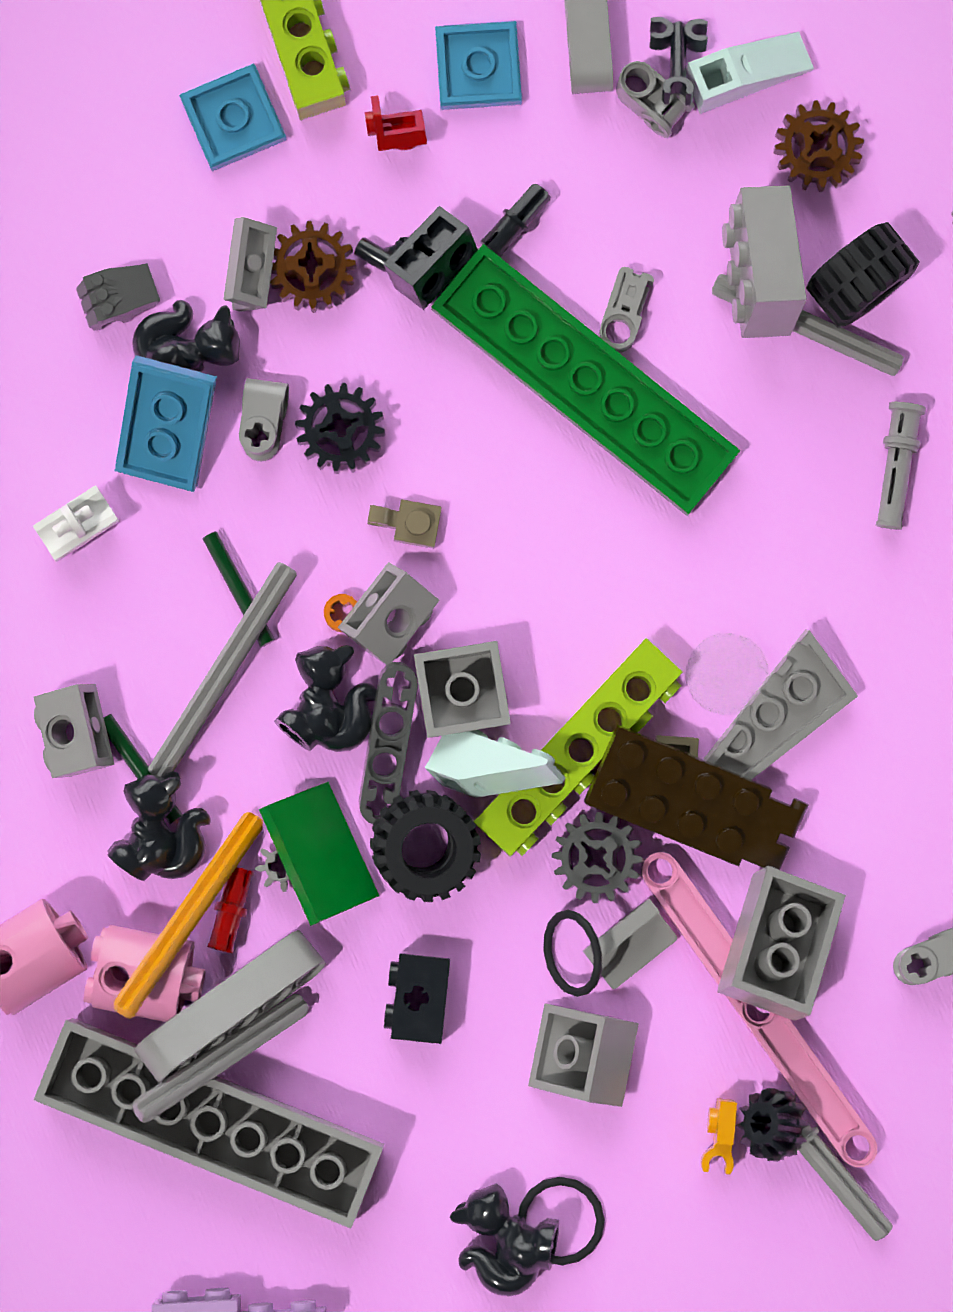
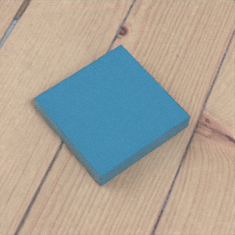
(478, 65)
(232, 117)

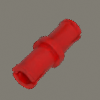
(230, 910)

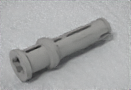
(901, 445)

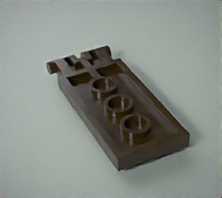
(692, 801)

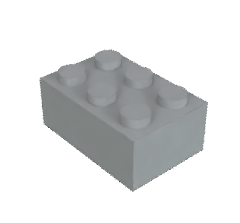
(764, 262)
(781, 943)

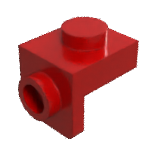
(395, 130)

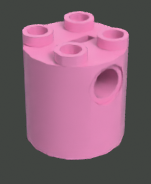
(127, 949)
(41, 955)

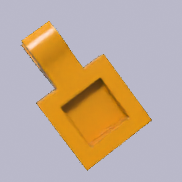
(722, 1123)

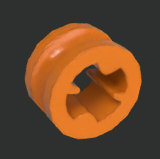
(345, 601)

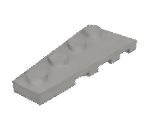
(784, 710)

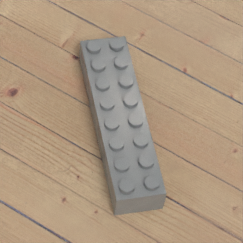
(214, 1127)

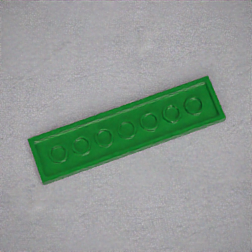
(585, 379)

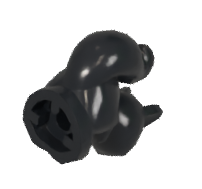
(213, 342)
(320, 715)
(152, 843)
(519, 1247)

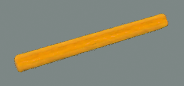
(188, 915)

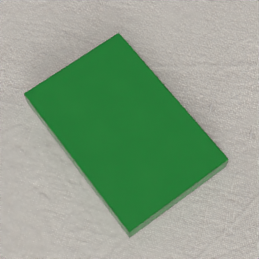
(319, 853)

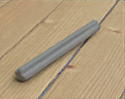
(830, 336)
(220, 1058)

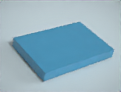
(165, 423)

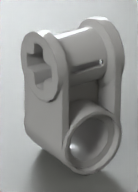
(649, 103)
(263, 411)
(936, 958)

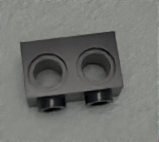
(431, 257)

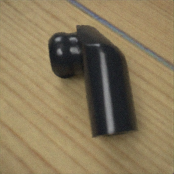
(376, 254)

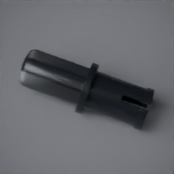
(516, 219)

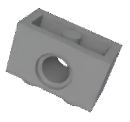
(368, 618)
(90, 745)

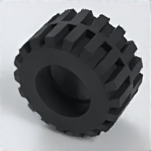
(862, 274)
(444, 874)

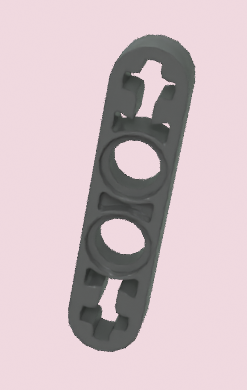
(387, 743)

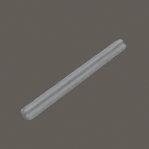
(223, 670)

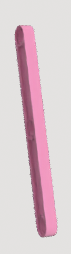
(774, 1033)

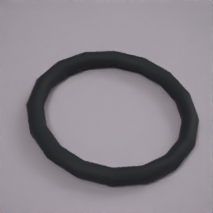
(596, 949)
(574, 1183)

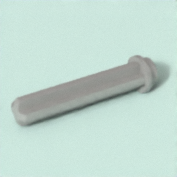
(843, 1185)

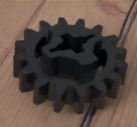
(321, 435)

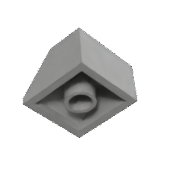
(462, 689)
(583, 1055)

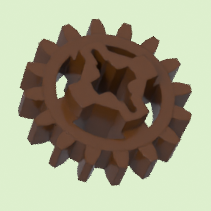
(808, 134)
(328, 266)

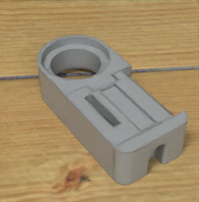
(626, 305)

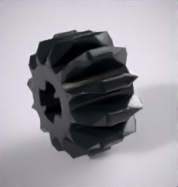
(773, 1124)

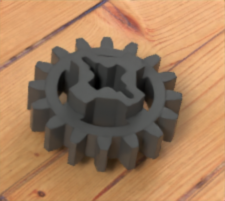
(583, 870)

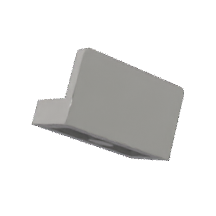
(250, 264)
(632, 943)

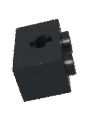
(428, 1021)

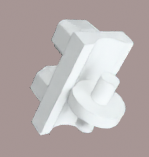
(76, 523)

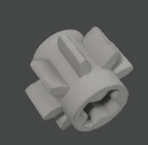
(273, 875)

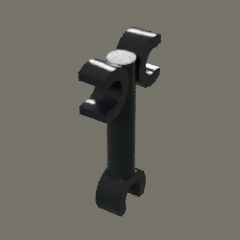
(679, 39)

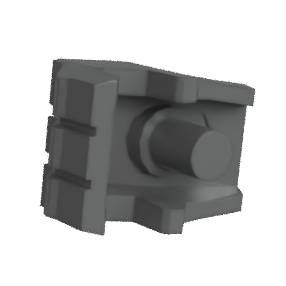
(117, 294)

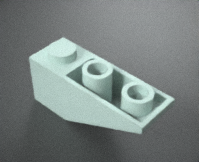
(746, 69)
(489, 767)

